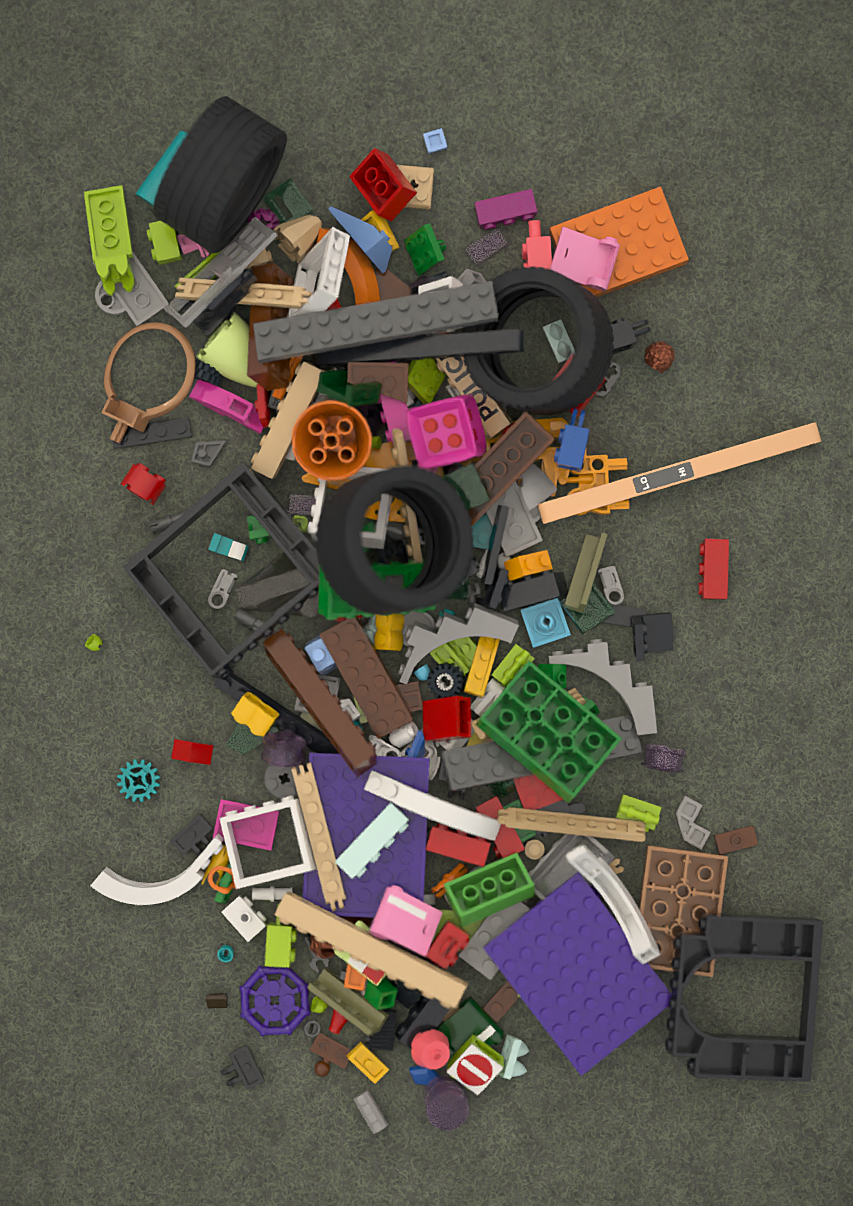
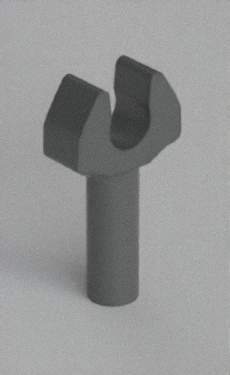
(312, 964)

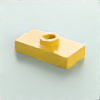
(368, 1062)

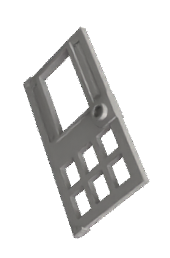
(225, 268)

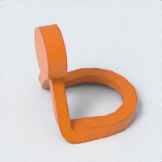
(221, 889)

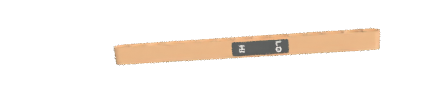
(679, 473)

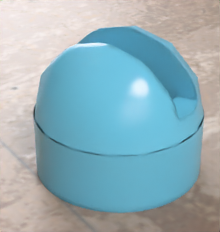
(422, 673)

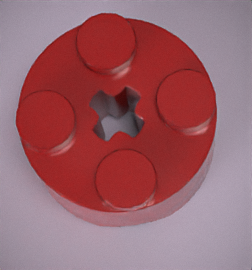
(144, 484)

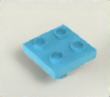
(545, 622)

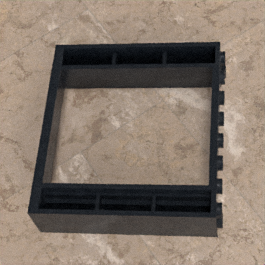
(175, 609)

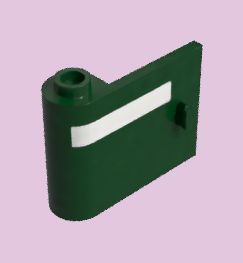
(470, 1020)

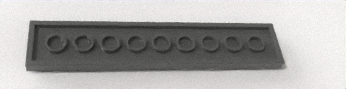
(492, 764)

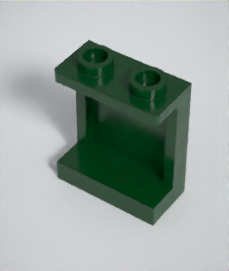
(336, 386)

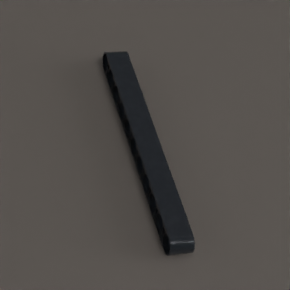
(427, 348)

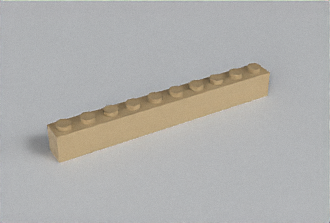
(375, 951)

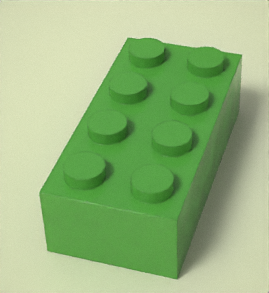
(489, 889)

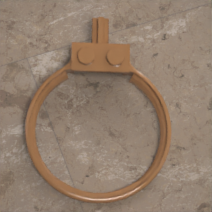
(131, 416)

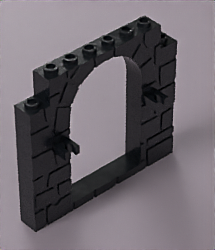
(745, 1055)

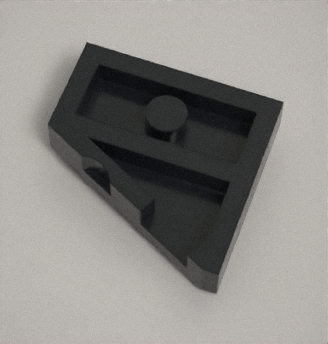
(493, 595)

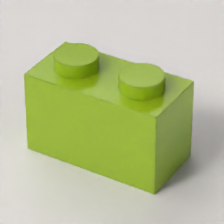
(165, 243)

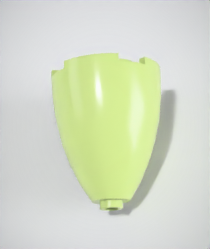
(229, 350)

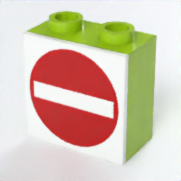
(475, 1064)

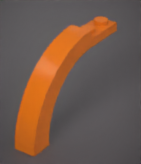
(359, 271)

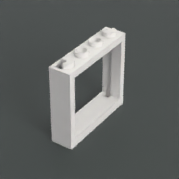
(330, 258)
(369, 539)
(302, 834)

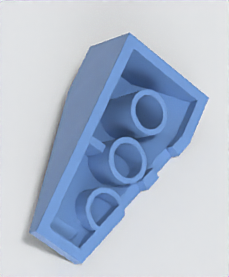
(367, 237)

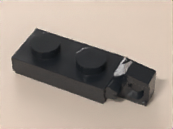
(232, 294)

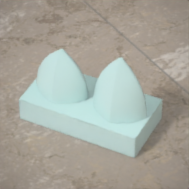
(559, 341)
(511, 1050)

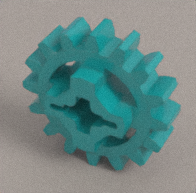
(133, 787)

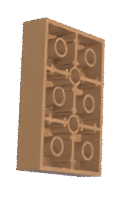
(675, 892)

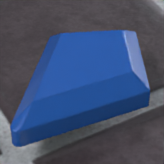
(418, 747)
(422, 1075)

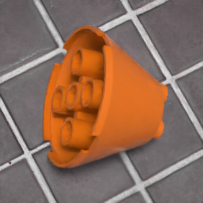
(322, 453)

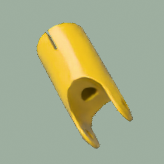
(220, 859)

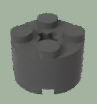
(274, 782)

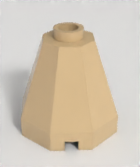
(298, 236)

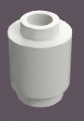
(403, 735)

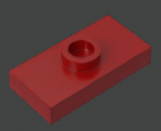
(261, 406)

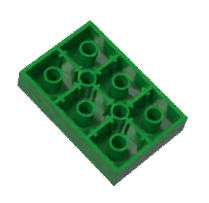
(548, 731)

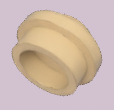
(534, 849)

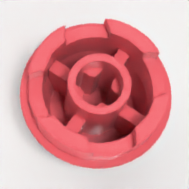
(430, 1049)

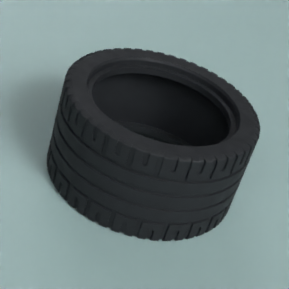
(219, 174)
(591, 353)
(445, 530)

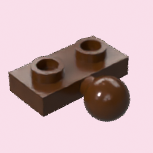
(331, 1052)

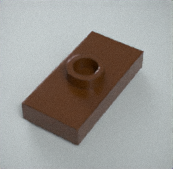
(736, 839)

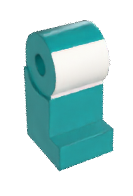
(228, 547)

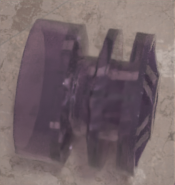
(445, 1093)

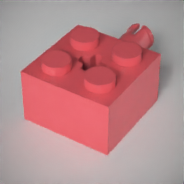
(537, 248)

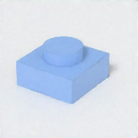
(435, 141)

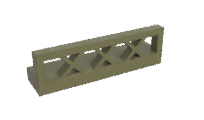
(585, 572)
(348, 1002)

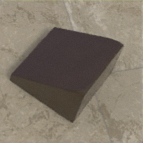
(217, 1000)

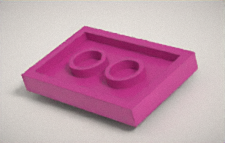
(251, 831)

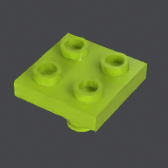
(424, 379)

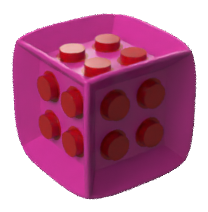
(446, 431)

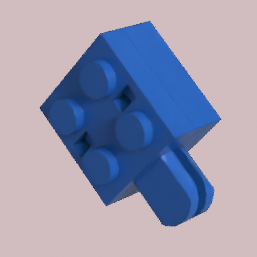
(573, 444)

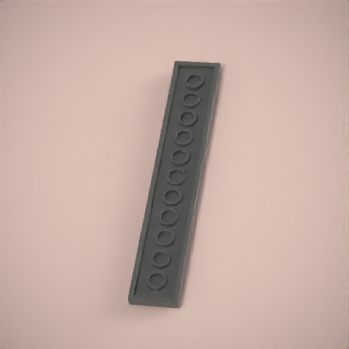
(375, 322)

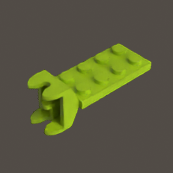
(110, 237)

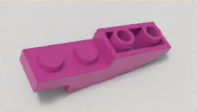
(227, 404)

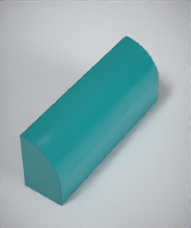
(150, 185)

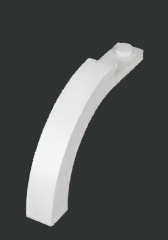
(432, 807)
(142, 893)
(619, 900)

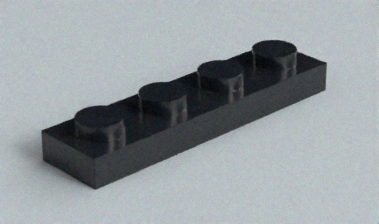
(156, 432)

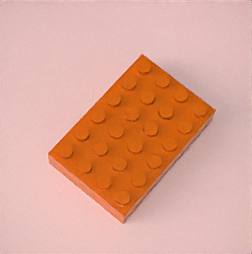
(645, 237)

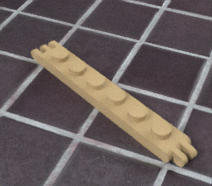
(258, 293)
(410, 528)
(572, 824)
(319, 836)

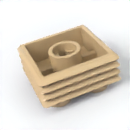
(424, 181)

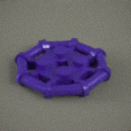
(274, 1012)

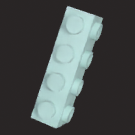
(367, 845)

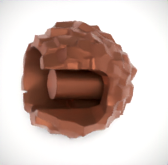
(659, 356)
(321, 949)

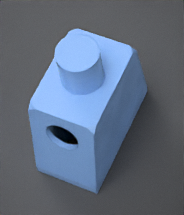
(320, 656)

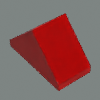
(192, 752)

